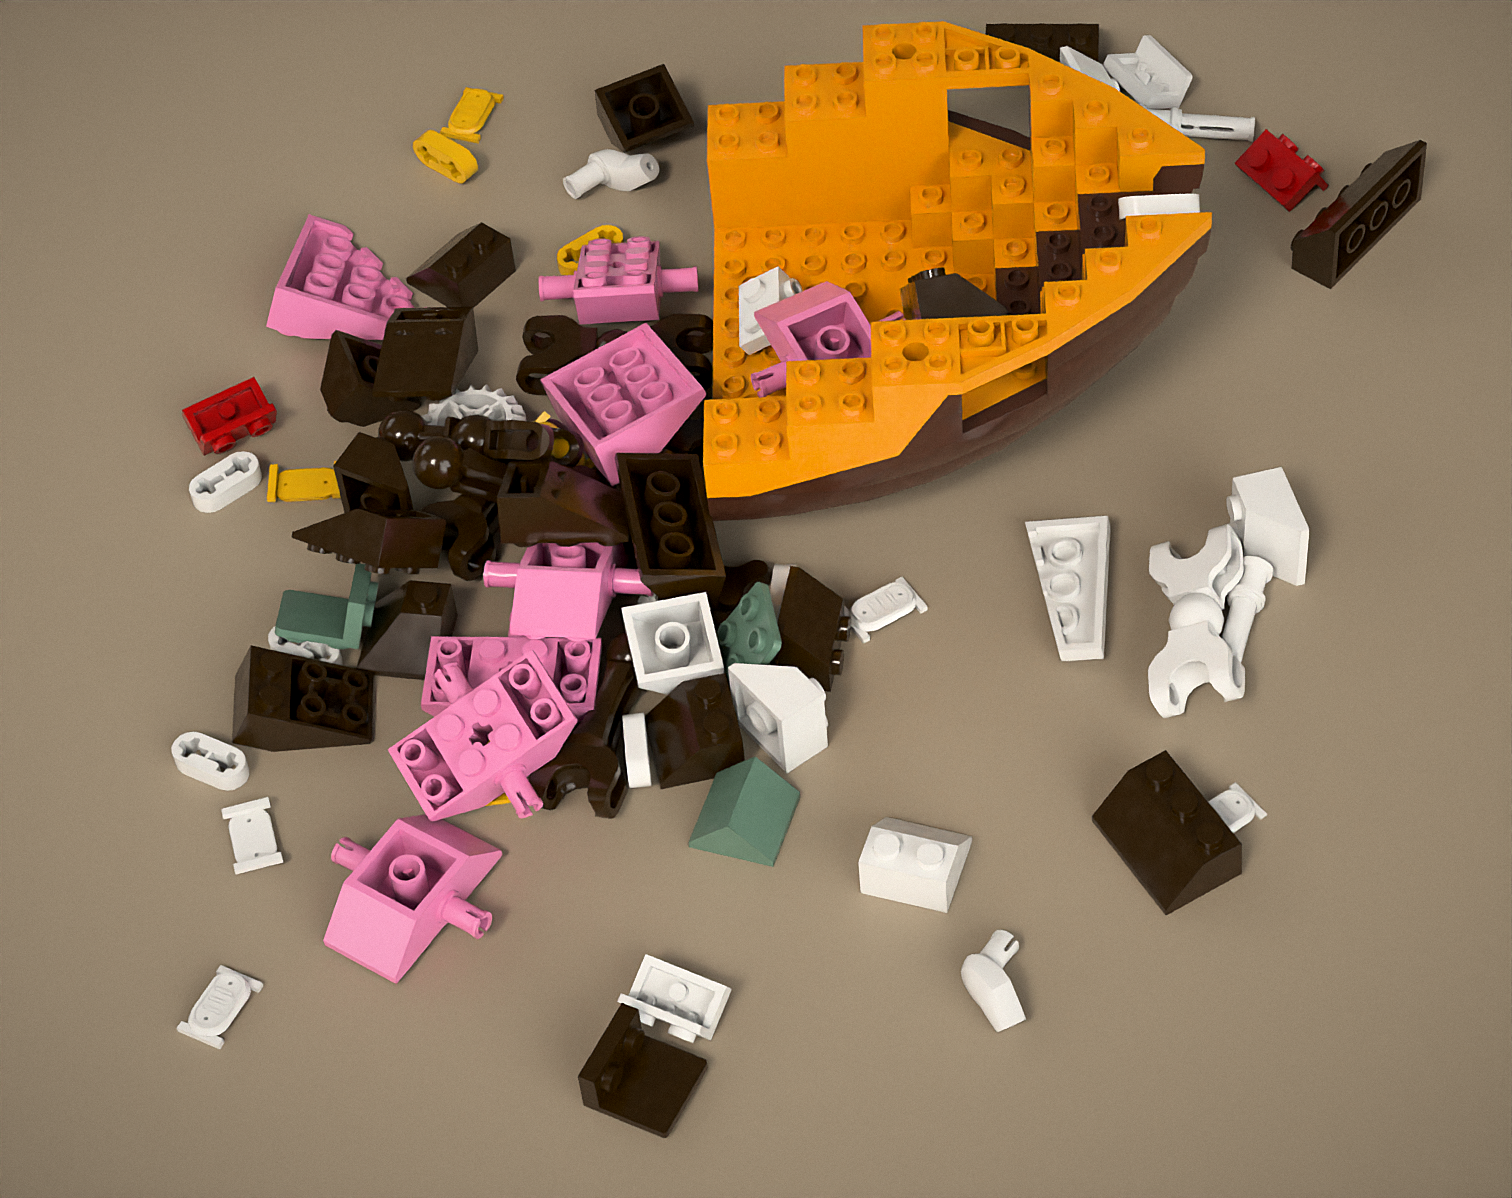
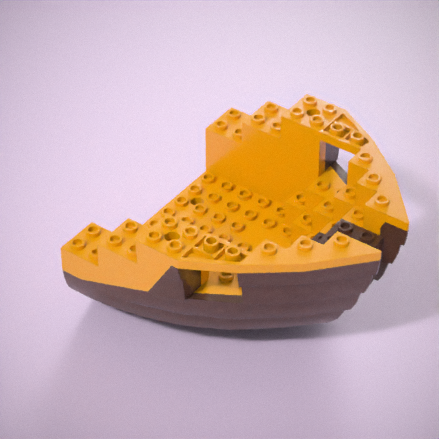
(879, 181)

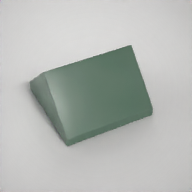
(746, 813)

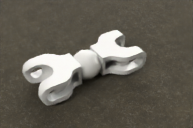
(1194, 648)

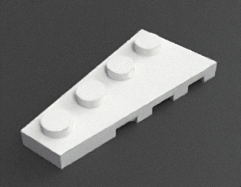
(1074, 581)

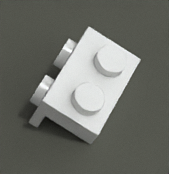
(1150, 75)
(757, 294)
(677, 998)

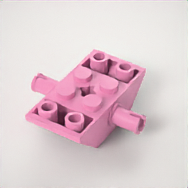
(618, 281)
(813, 326)
(564, 588)
(569, 663)
(449, 757)
(407, 893)

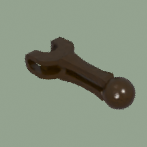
(443, 464)
(470, 530)
(590, 752)

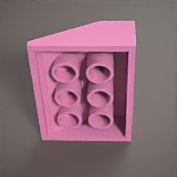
(624, 397)

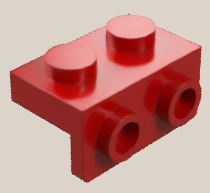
(1279, 170)
(229, 417)

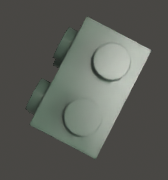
(328, 618)
(750, 631)

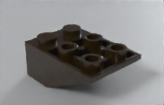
(425, 352)
(558, 506)
(379, 539)
(300, 703)

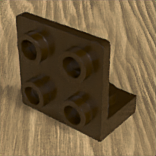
(639, 1076)

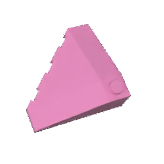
(334, 287)

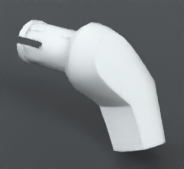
(614, 170)
(989, 983)

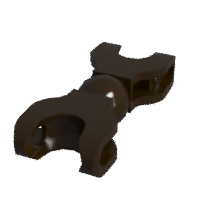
(571, 341)

